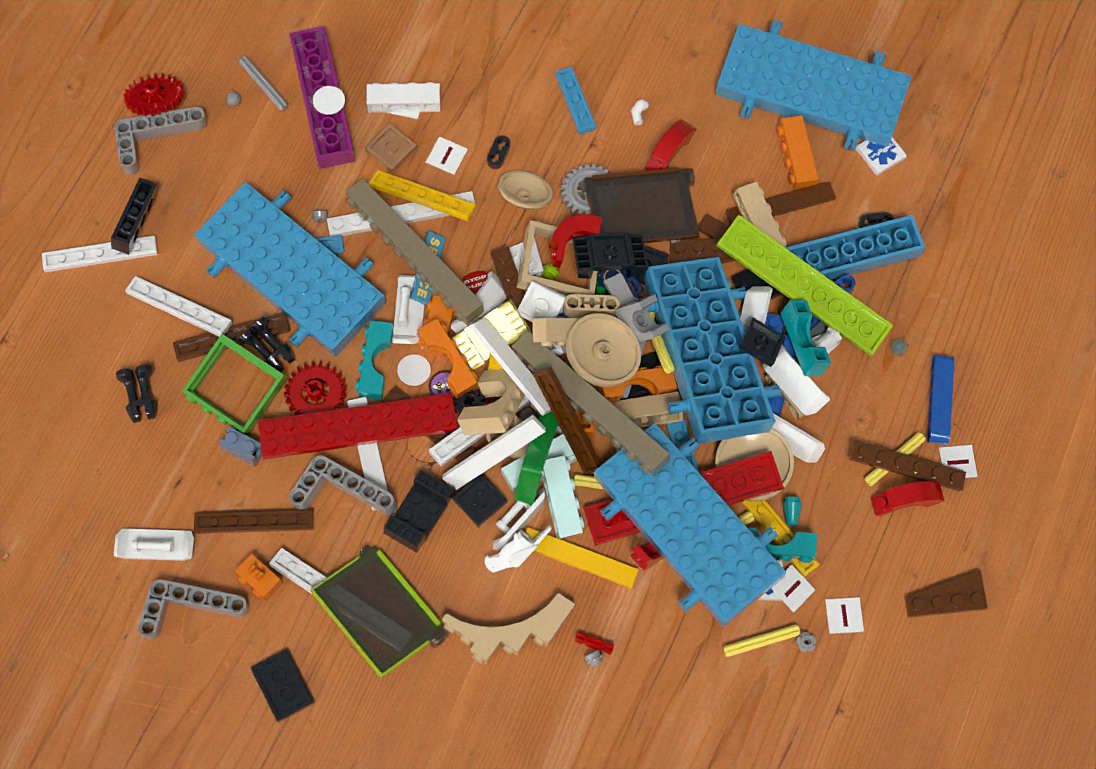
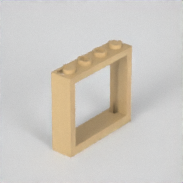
(525, 279)

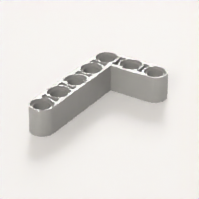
(152, 130)
(343, 483)
(188, 600)

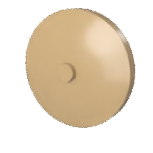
(603, 350)
(748, 446)

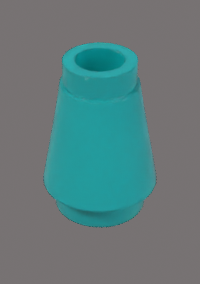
(792, 510)

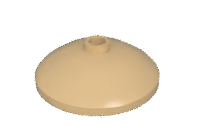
(525, 189)

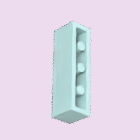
(558, 448)
(561, 498)

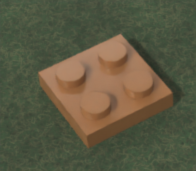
(390, 147)

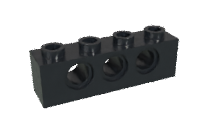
(134, 216)

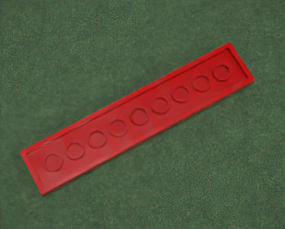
(357, 426)
(732, 482)

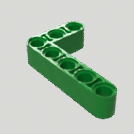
(535, 461)

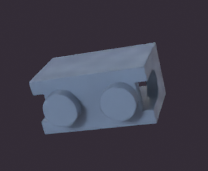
(241, 446)

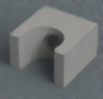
(636, 316)

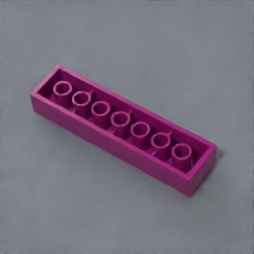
(316, 71)

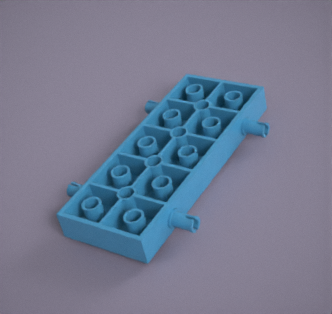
(814, 83)
(290, 269)
(713, 375)
(692, 530)

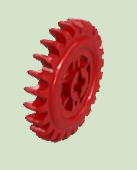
(154, 91)
(311, 376)

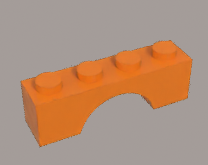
(435, 337)
(652, 379)

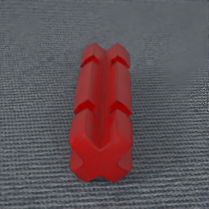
(594, 642)

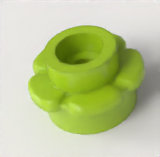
(550, 272)

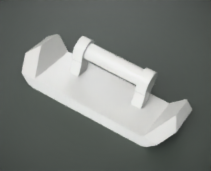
(491, 296)
(756, 304)
(408, 313)
(796, 386)
(802, 444)
(532, 511)
(154, 544)

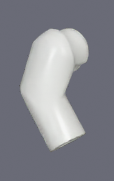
(636, 111)

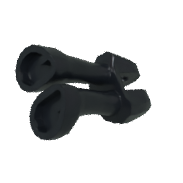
(261, 328)
(127, 377)

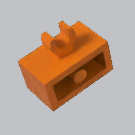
(258, 577)

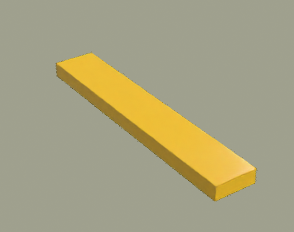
(422, 195)
(766, 517)
(584, 559)

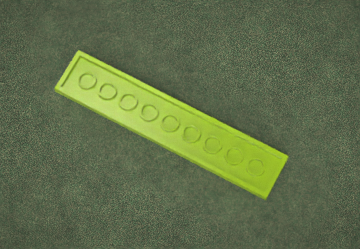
(802, 282)

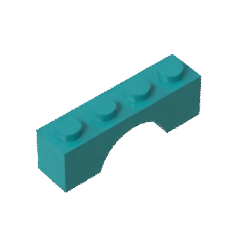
(797, 321)
(379, 338)
(800, 547)

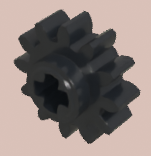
(469, 397)

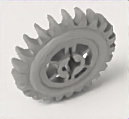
(570, 186)

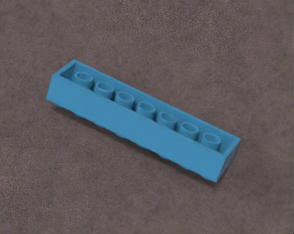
(863, 248)

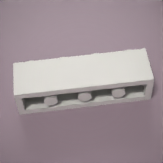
(403, 97)

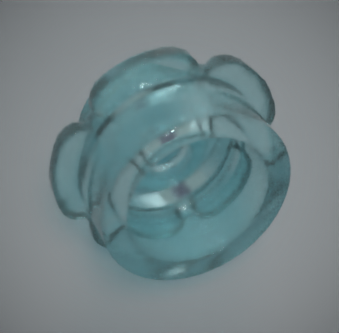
(899, 347)

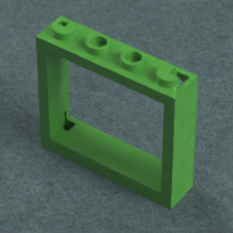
(205, 367)

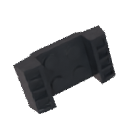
(610, 252)
(419, 511)

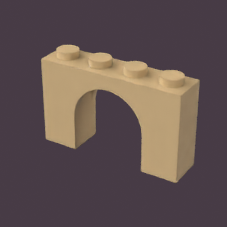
(495, 416)

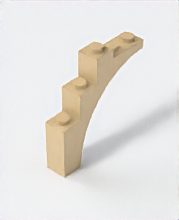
(513, 637)

